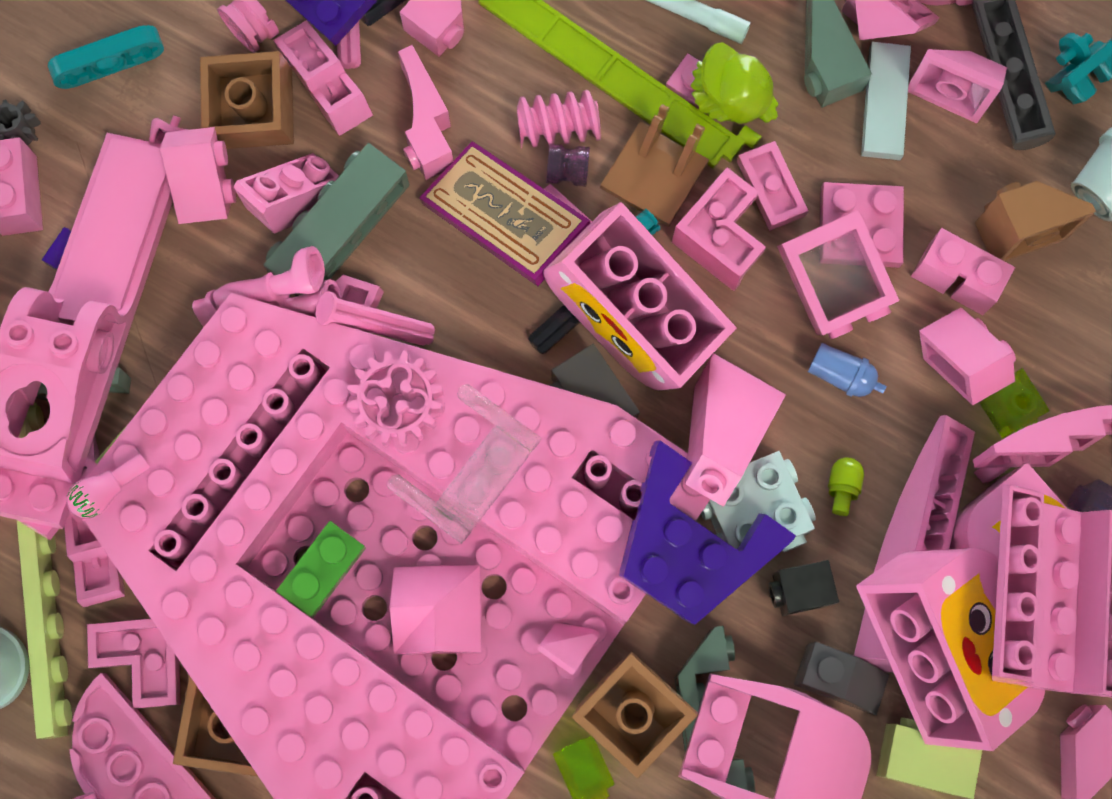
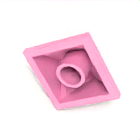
(888, 17)
(958, 81)
(436, 610)

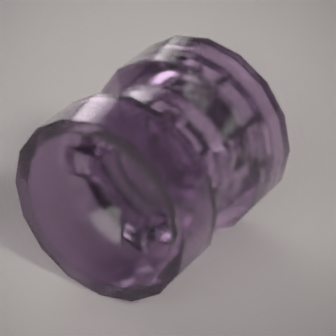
(568, 165)

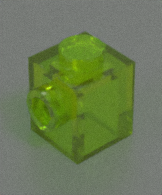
(1015, 405)

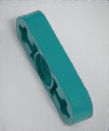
(105, 57)

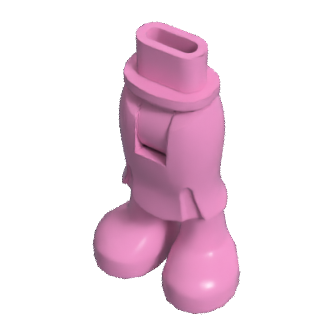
(304, 278)

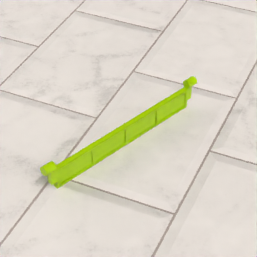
(619, 77)

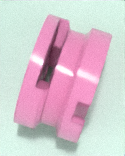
(248, 22)

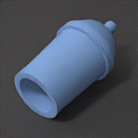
(845, 371)

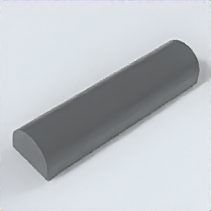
(1022, 92)

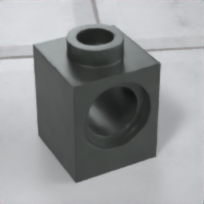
(803, 588)

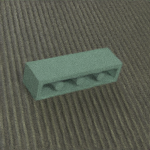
(343, 212)

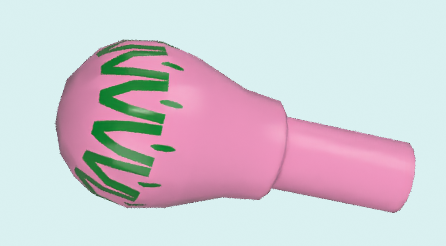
(93, 494)

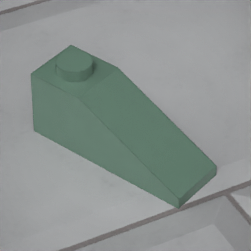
(831, 55)

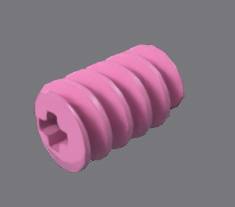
(558, 118)

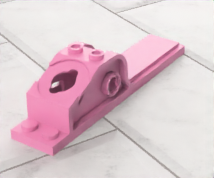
(77, 330)

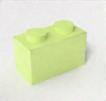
(933, 767)

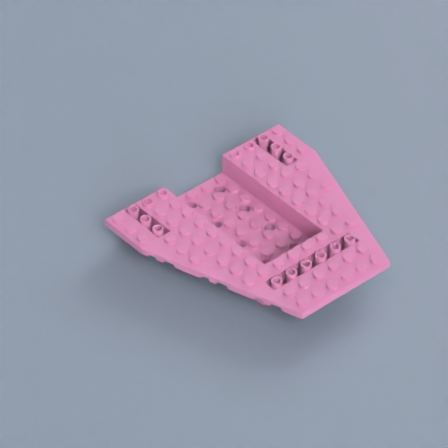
(250, 468)

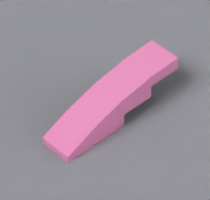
(1049, 439)
(94, 572)

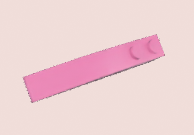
(923, 513)

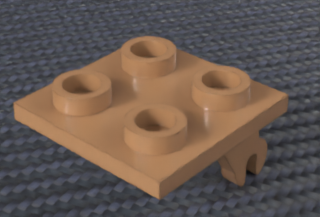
(655, 170)

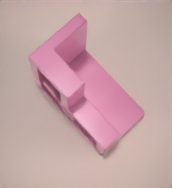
(711, 231)

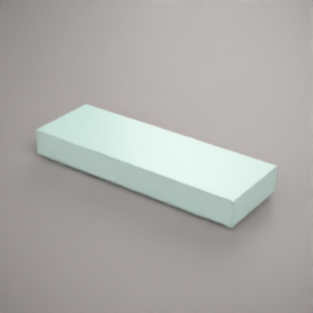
(886, 101)

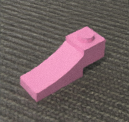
(324, 77)
(425, 141)

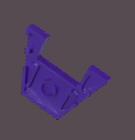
(681, 559)

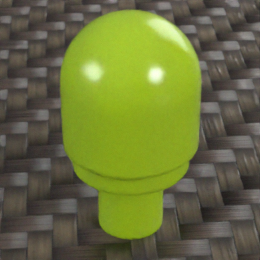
(845, 484)

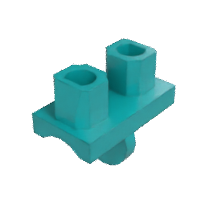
(1083, 59)

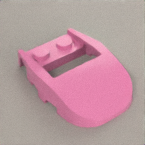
(824, 757)

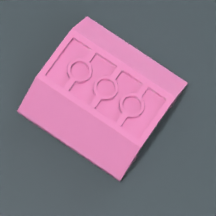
(1053, 596)

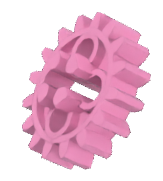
(416, 385)

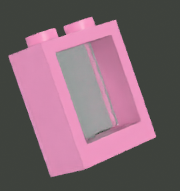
(840, 277)

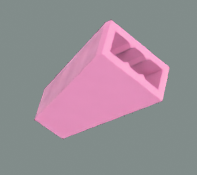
(727, 426)

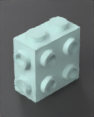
(763, 489)

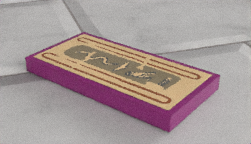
(503, 212)

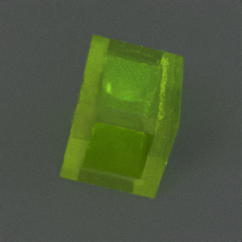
(584, 770)

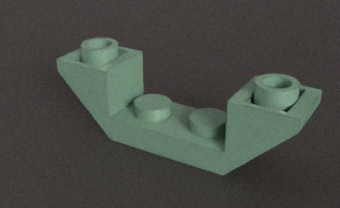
(710, 657)

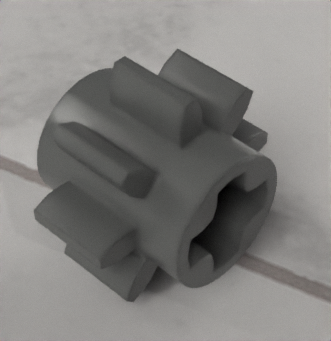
(18, 122)

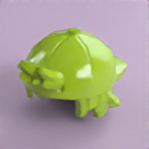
(733, 87)

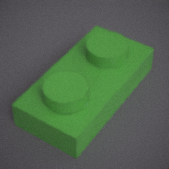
(321, 569)

